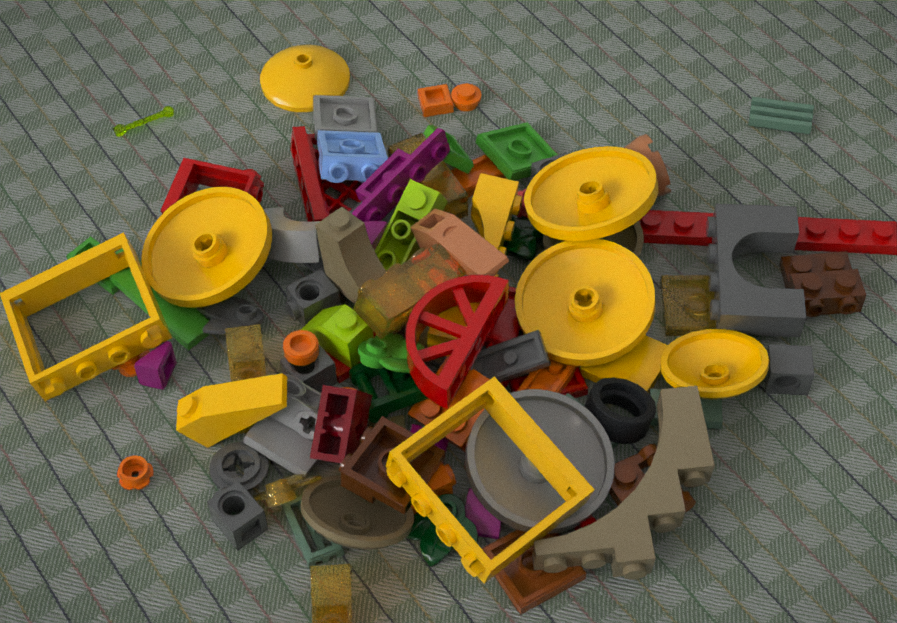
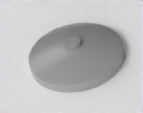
(510, 482)

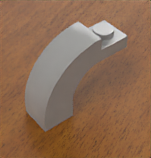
(292, 239)

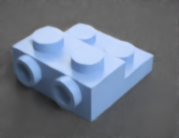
(349, 155)

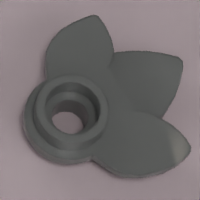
(230, 314)

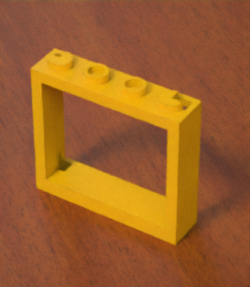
(65, 281)
(528, 438)

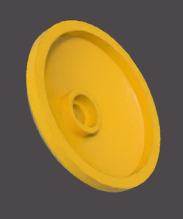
(299, 73)
(716, 361)

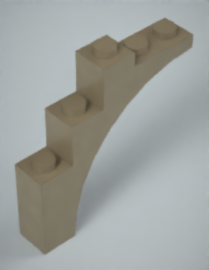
(655, 504)

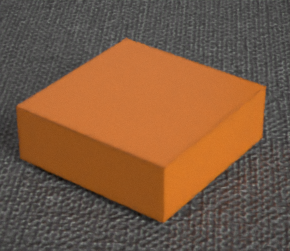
(435, 100)

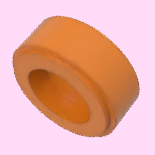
(301, 347)

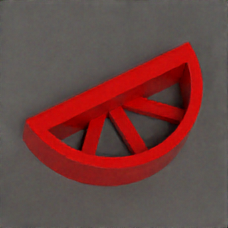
(460, 292)

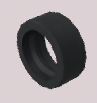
(628, 396)

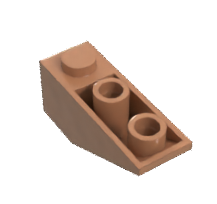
(460, 241)

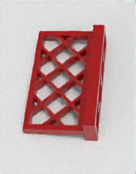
(312, 190)

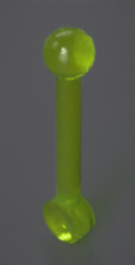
(121, 129)

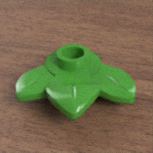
(386, 352)

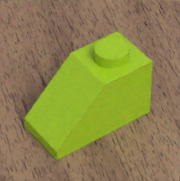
(340, 332)

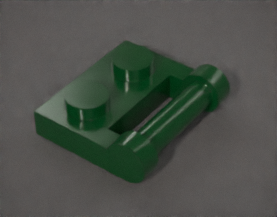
(399, 386)

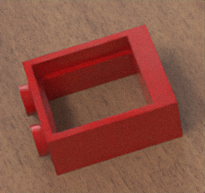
(196, 172)

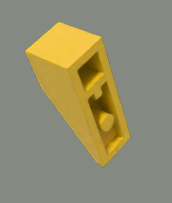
(229, 407)

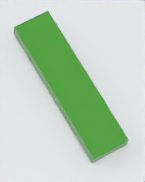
(183, 323)

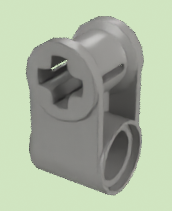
(301, 407)

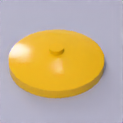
(591, 193)
(206, 247)
(586, 301)

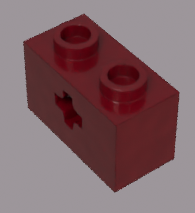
(339, 423)

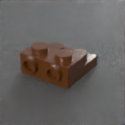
(827, 282)
(366, 472)

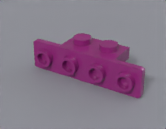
(386, 185)

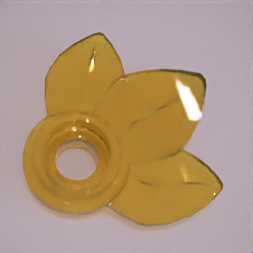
(284, 489)

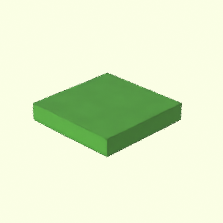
(514, 149)

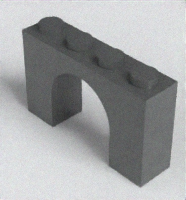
(738, 303)

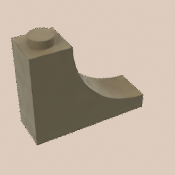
(348, 253)

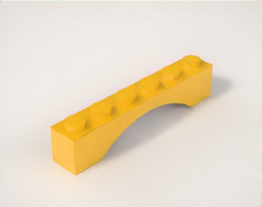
(491, 212)

